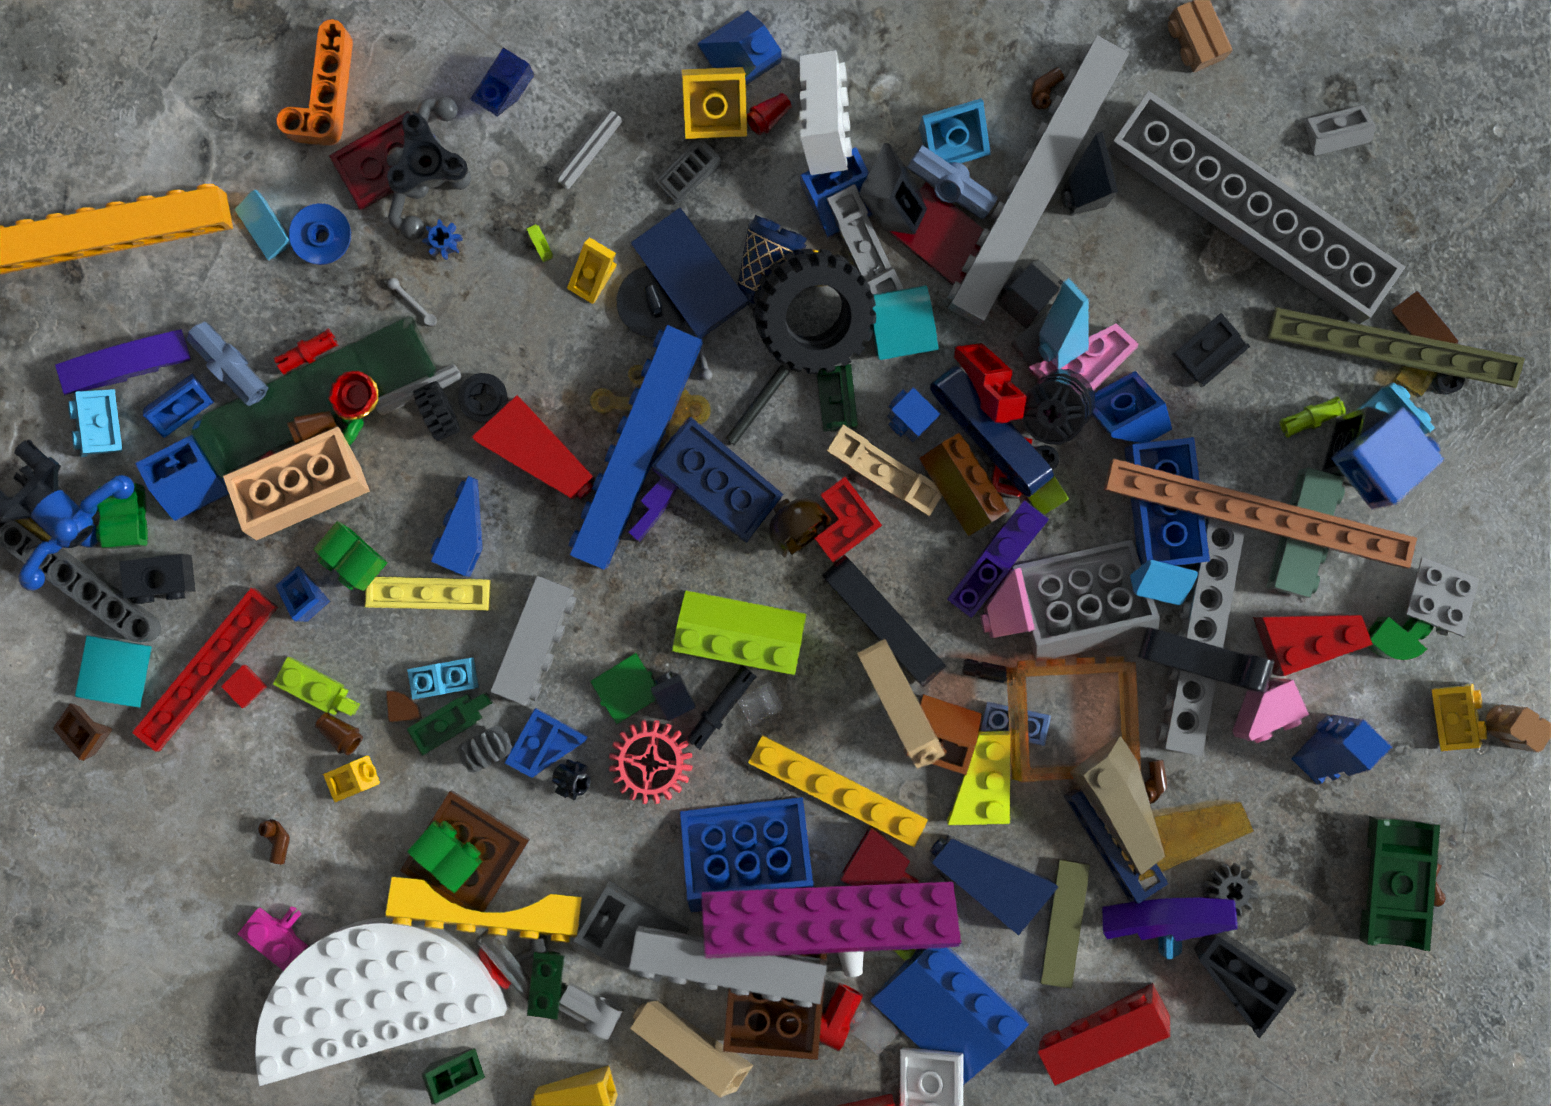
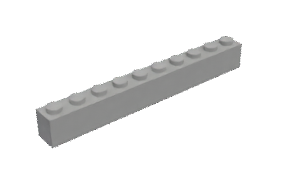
(1037, 181)

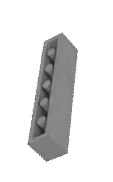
(683, 959)

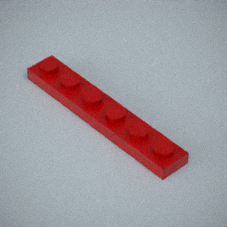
(205, 670)

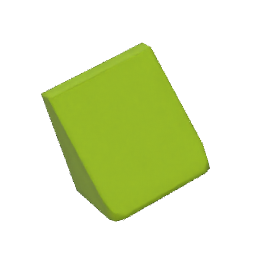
(1048, 496)

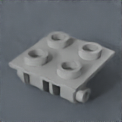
(1442, 597)

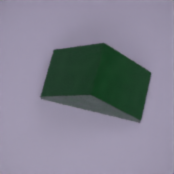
(452, 1075)

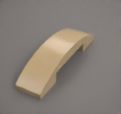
(884, 470)

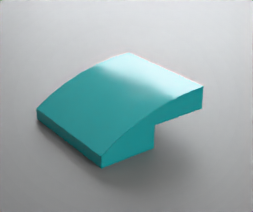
(904, 323)
(113, 671)

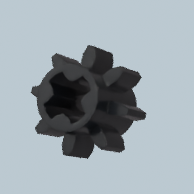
(571, 779)

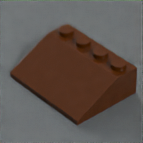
(772, 1026)

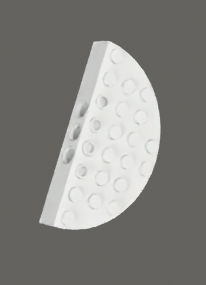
(368, 993)

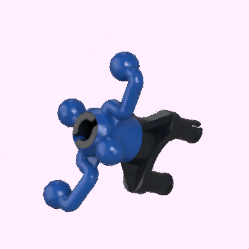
(53, 509)

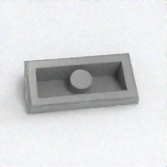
(1340, 130)

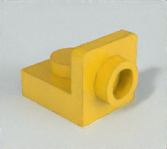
(351, 778)

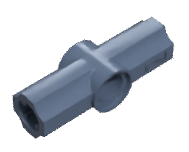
(952, 182)
(227, 363)

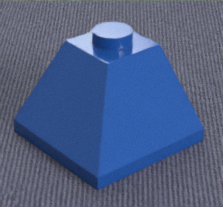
(743, 44)
(1131, 410)

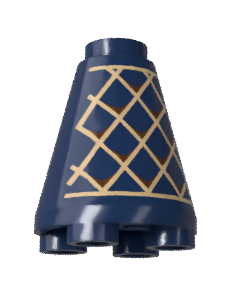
(762, 248)

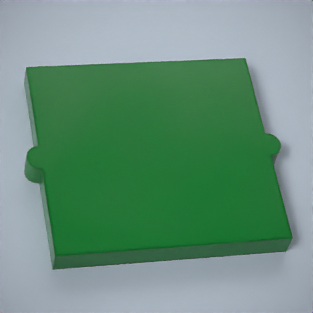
(625, 688)

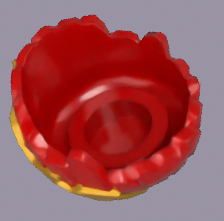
(353, 395)

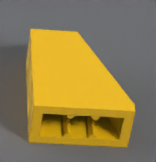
(585, 1089)

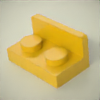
(1458, 717)

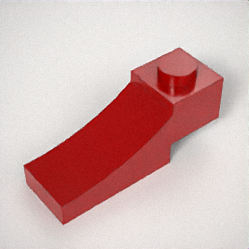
(992, 381)

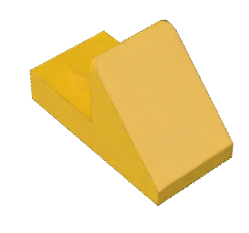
(592, 270)

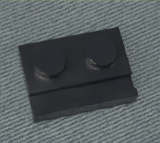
(1211, 350)

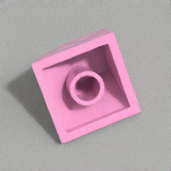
(1008, 608)

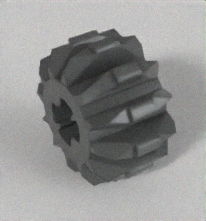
(484, 749)
(1240, 883)

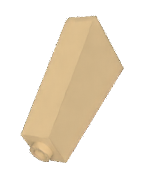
(901, 704)
(690, 1048)

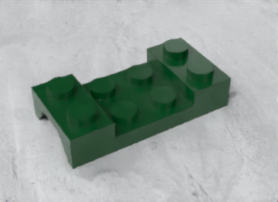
(1400, 883)

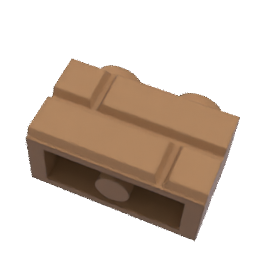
(1199, 34)
(1518, 727)

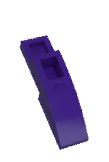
(997, 558)

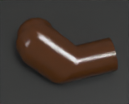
(1042, 88)
(279, 839)

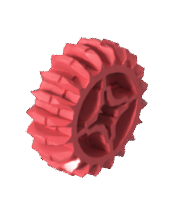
(634, 759)

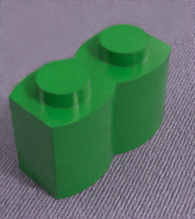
(123, 521)
(349, 556)
(445, 855)

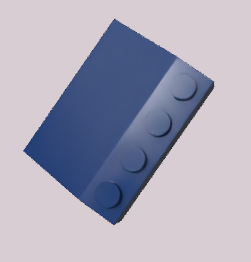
(745, 848)
(949, 1008)

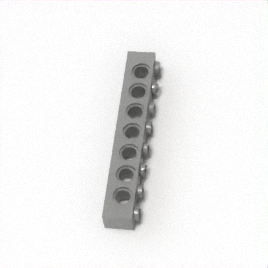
(1221, 587)

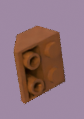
(955, 730)

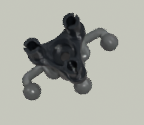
(407, 175)

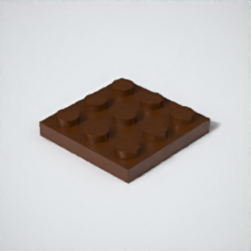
(495, 840)

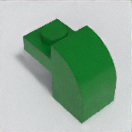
(1398, 642)

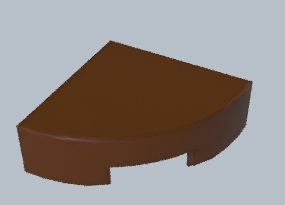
(401, 707)

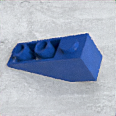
(462, 537)

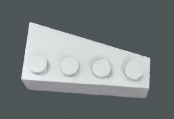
(823, 113)

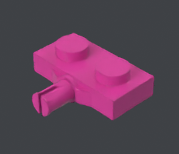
(274, 936)

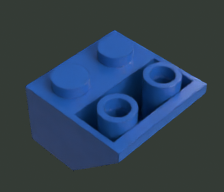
(824, 185)
(182, 478)

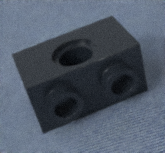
(139, 573)

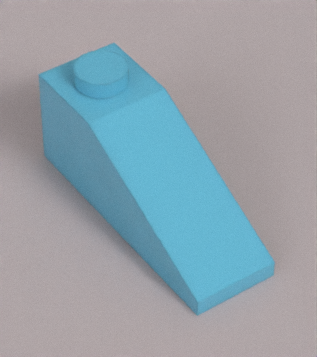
(1066, 327)

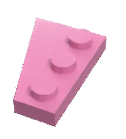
(1104, 355)

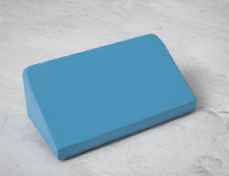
(1163, 582)

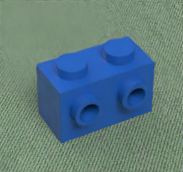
(911, 414)

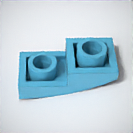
(442, 678)

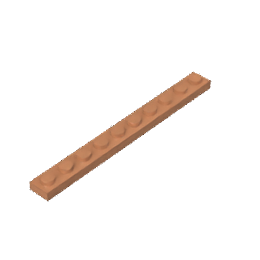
(1260, 513)

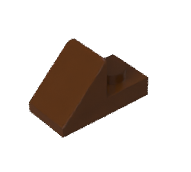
(80, 732)

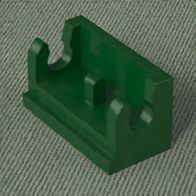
(837, 398)

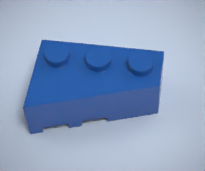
(1339, 747)

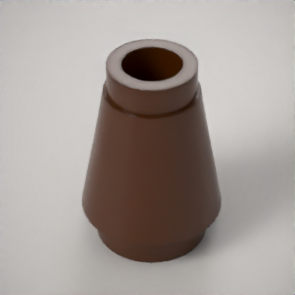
(311, 425)
(339, 734)

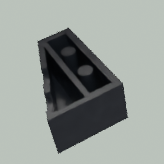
(1246, 978)

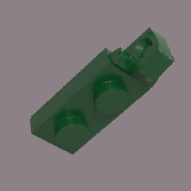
(447, 722)

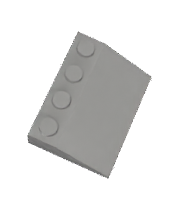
(1085, 601)

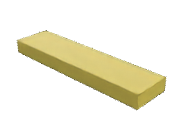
(428, 593)

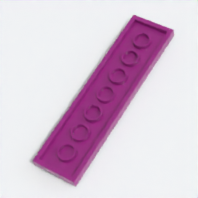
(829, 920)

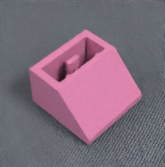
(1270, 711)

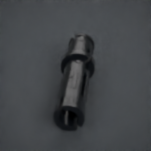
(720, 708)

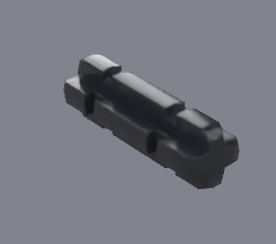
(984, 670)

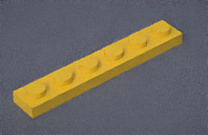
(838, 791)

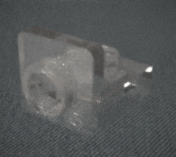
(873, 1029)

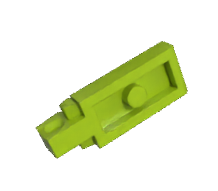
(314, 688)

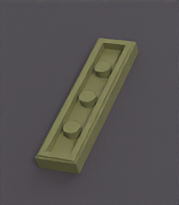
(1064, 923)

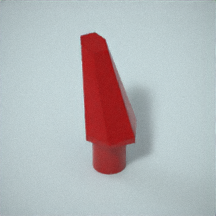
(493, 970)

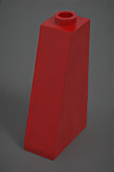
(529, 444)

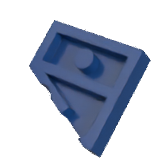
(543, 743)

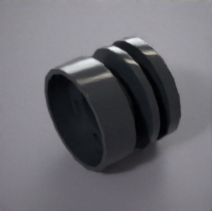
(1073, 402)

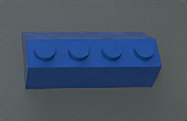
(1162, 531)

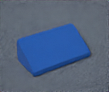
(177, 405)

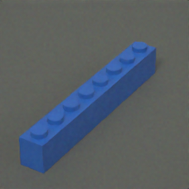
(636, 447)

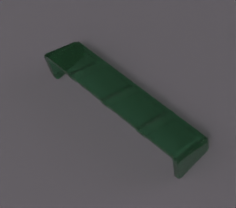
(244, 432)

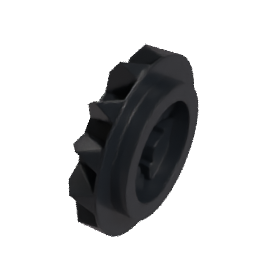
(473, 386)

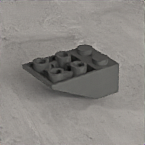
(614, 923)

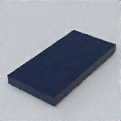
(690, 273)
(717, 479)

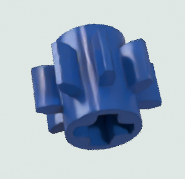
(435, 234)

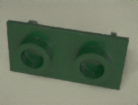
(545, 985)

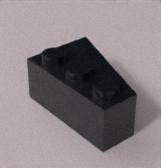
(1029, 291)

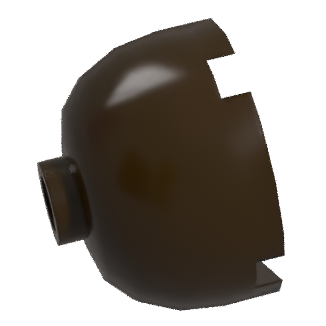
(796, 524)

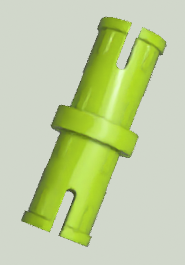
(1312, 416)

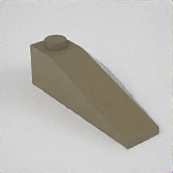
(1119, 797)

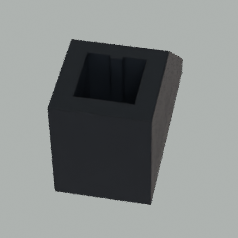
(672, 695)

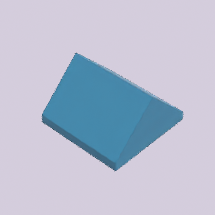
(957, 132)

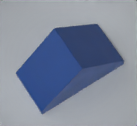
(301, 595)

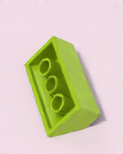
(739, 632)

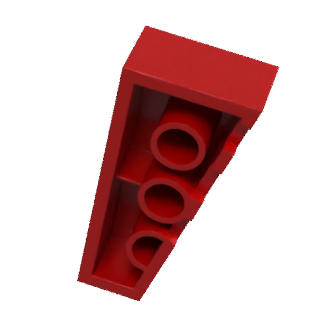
(1105, 1035)

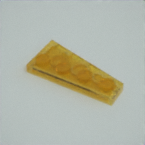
(1197, 832)

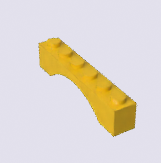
(417, 901)

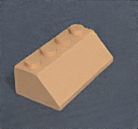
(295, 484)

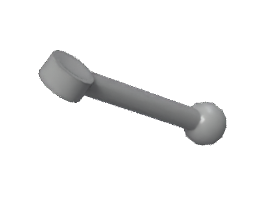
(429, 319)
(706, 374)

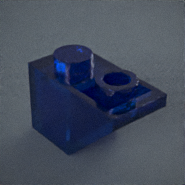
(503, 83)

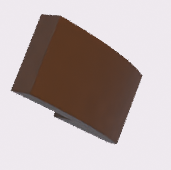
(1422, 320)

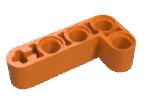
(322, 84)

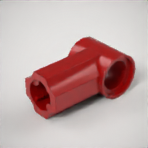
(838, 1016)

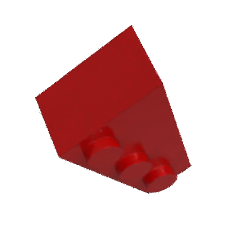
(1309, 640)

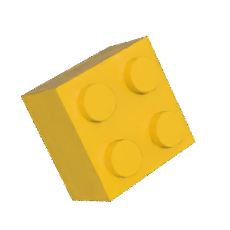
(714, 102)

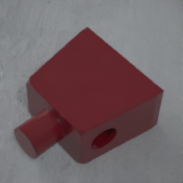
(876, 863)

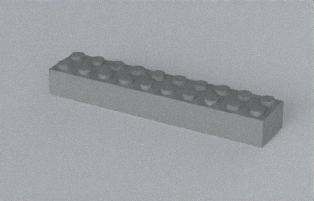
(1256, 208)

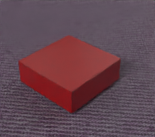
(244, 686)

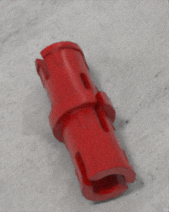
(306, 351)

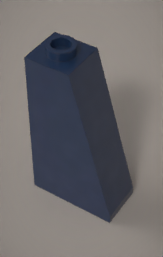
(996, 883)

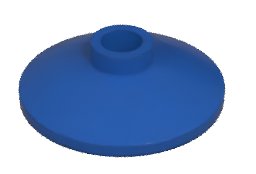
(309, 224)

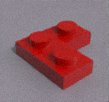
(853, 523)

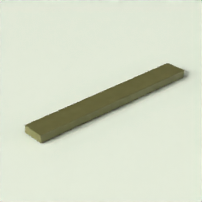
(1395, 347)

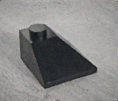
(1091, 181)

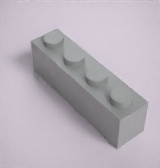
(533, 640)

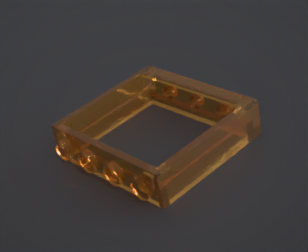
(1018, 715)

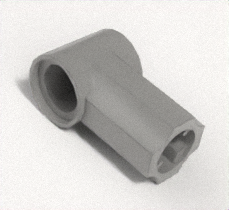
(597, 1014)

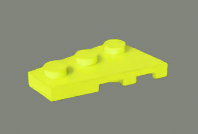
(986, 786)

